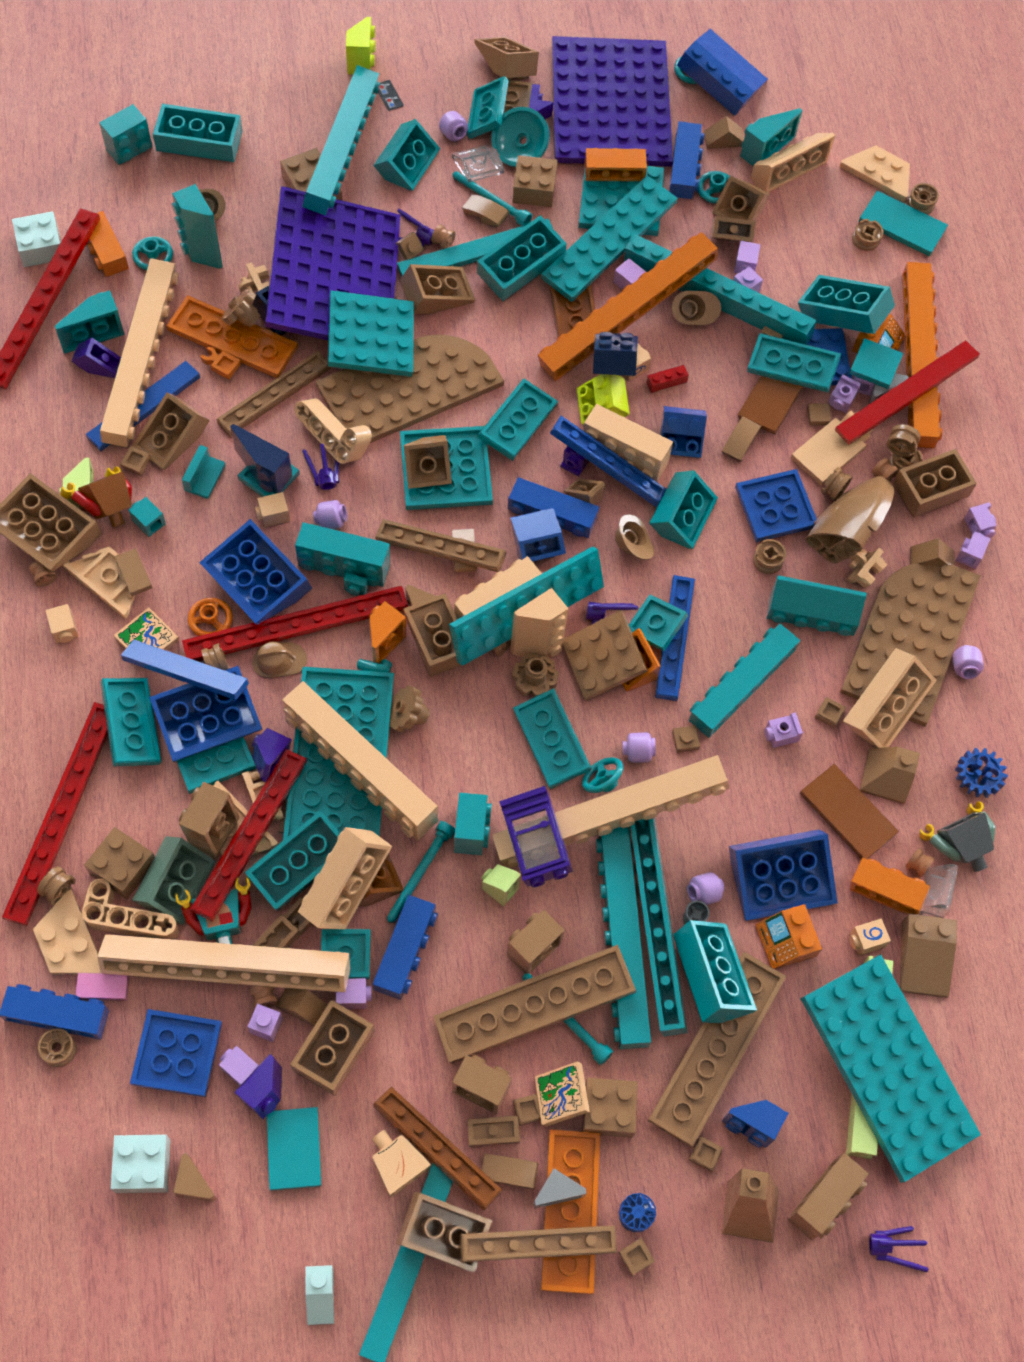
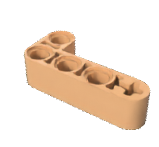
(341, 443)
(132, 916)

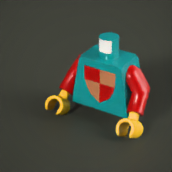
(229, 919)

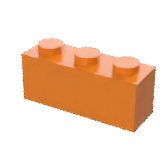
(615, 164)
(106, 248)
(889, 887)

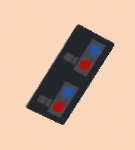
(389, 95)

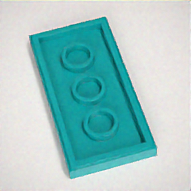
(905, 223)
(793, 362)
(517, 419)
(130, 722)
(552, 738)

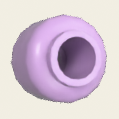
(453, 126)
(330, 514)
(968, 662)
(639, 747)
(706, 888)

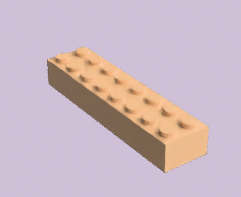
(360, 761)

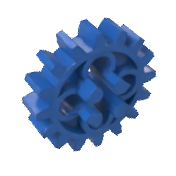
(988, 783)

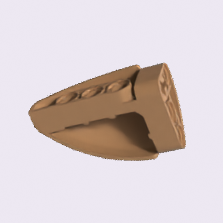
(848, 520)

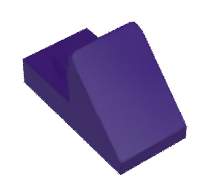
(545, 108)

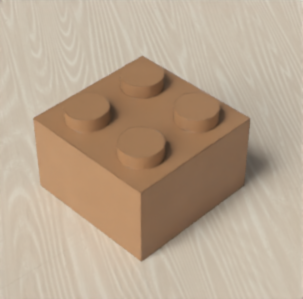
(534, 181)
(120, 862)
(535, 941)
(481, 1083)
(611, 1107)

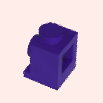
(573, 461)

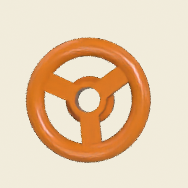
(209, 606)

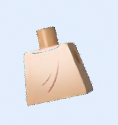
(398, 1162)

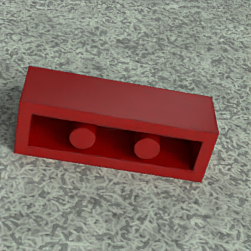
(667, 378)

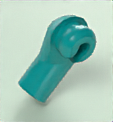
(366, 665)

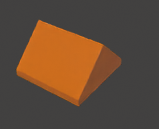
(650, 660)

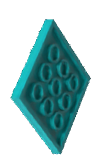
(601, 196)
(370, 333)
(468, 471)

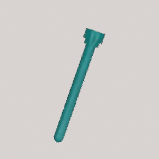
(522, 217)
(443, 832)
(599, 1051)

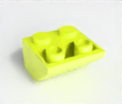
(360, 46)
(605, 391)

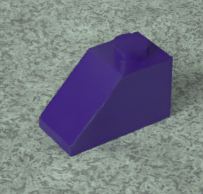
(96, 358)
(268, 751)
(262, 1088)

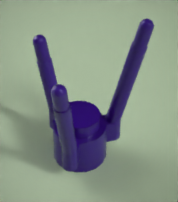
(423, 233)
(326, 478)
(598, 610)
(882, 1245)

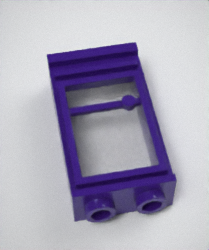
(536, 837)

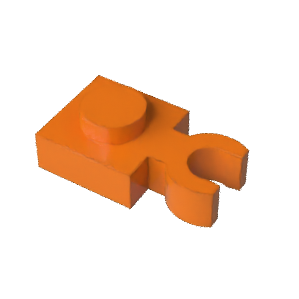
(222, 364)

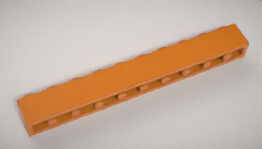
(629, 305)
(921, 347)

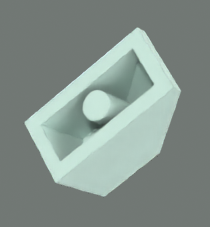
(319, 1294)

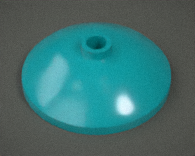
(517, 125)

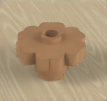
(242, 309)
(535, 674)
(408, 709)

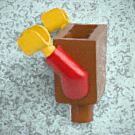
(103, 496)

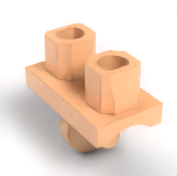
(255, 277)
(864, 563)

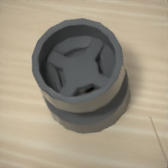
(698, 910)

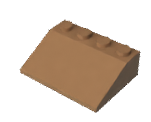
(45, 524)

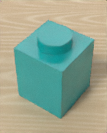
(147, 516)

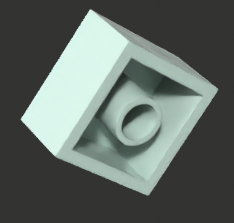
(36, 238)
(140, 1163)

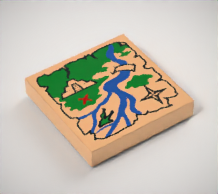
(147, 629)
(562, 1094)

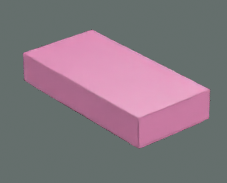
(102, 986)

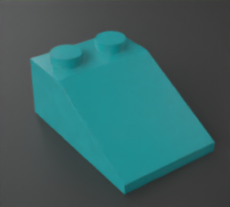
(769, 135)
(93, 318)

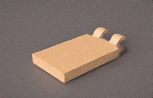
(827, 451)

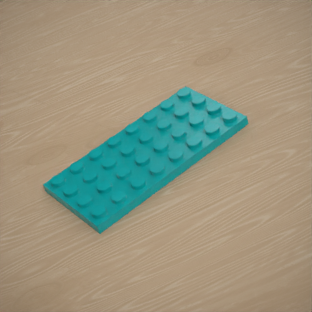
(365, 703)
(890, 1068)

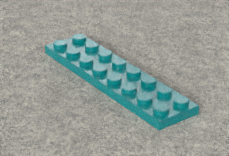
(608, 238)
(493, 622)

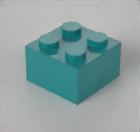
(125, 134)
(470, 828)

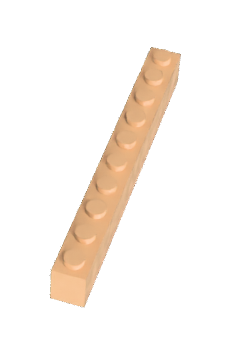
(138, 353)
(630, 805)
(224, 963)

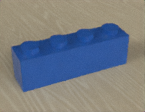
(685, 160)
(571, 512)
(404, 947)
(52, 1011)

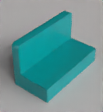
(202, 473)

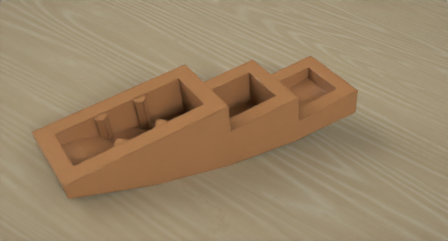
(285, 929)

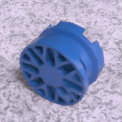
(637, 1212)

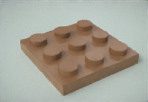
(604, 655)

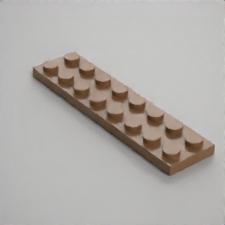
(534, 1004)
(713, 1059)

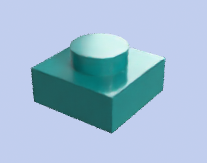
(355, 584)

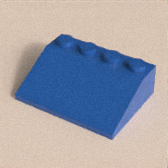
(721, 71)
(256, 573)
(201, 719)
(783, 873)

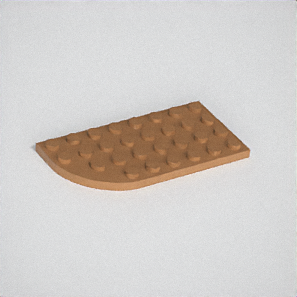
(443, 376)
(918, 613)

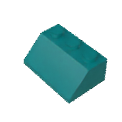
(407, 155)
(684, 509)

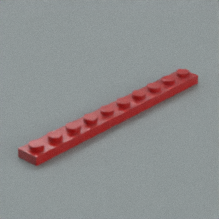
(45, 294)
(295, 623)
(58, 817)

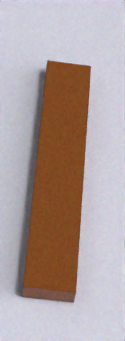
(437, 1148)

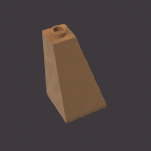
(751, 1206)

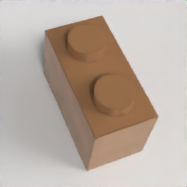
(732, 229)

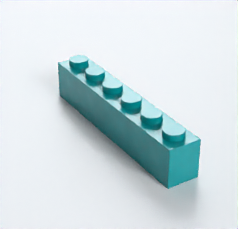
(744, 680)

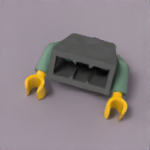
(965, 838)

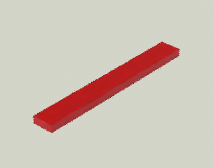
(907, 392)
(248, 835)

